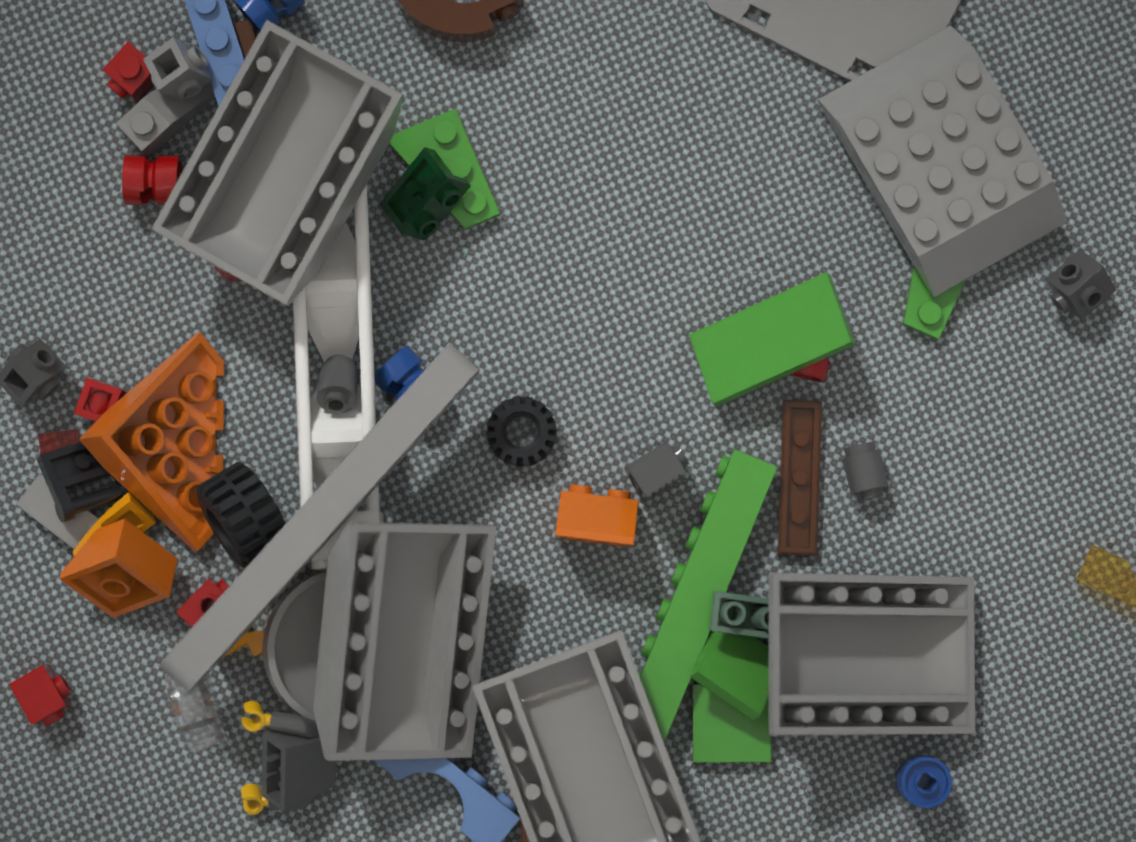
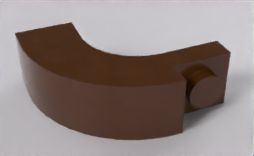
(459, 20)

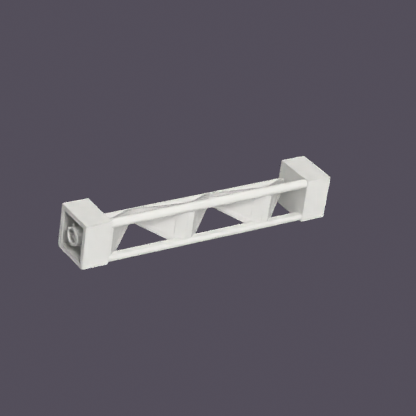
(336, 314)

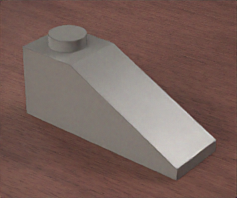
(160, 117)

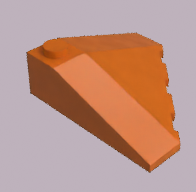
(164, 438)

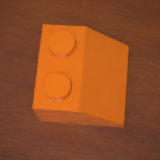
(597, 517)
(121, 569)

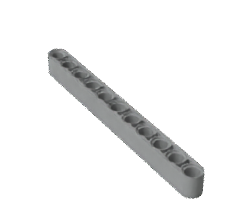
(319, 518)

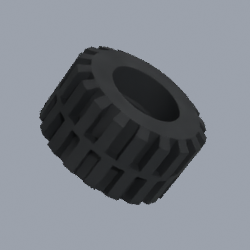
(240, 512)

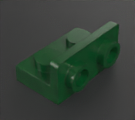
(423, 196)

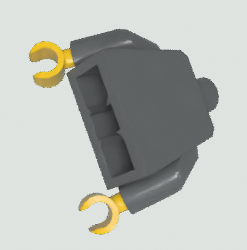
(291, 762)

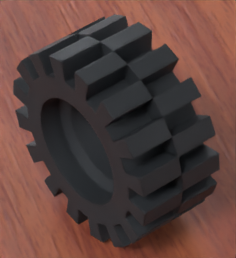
(510, 410)

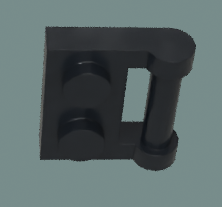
(72, 468)

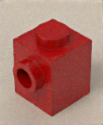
(128, 73)
(202, 600)
(42, 695)

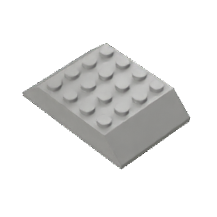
(945, 159)
(281, 164)
(402, 640)
(871, 654)
(585, 749)

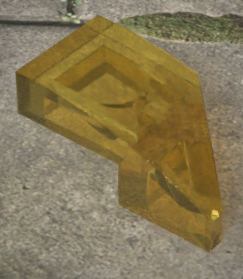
(1109, 575)

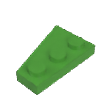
(450, 141)

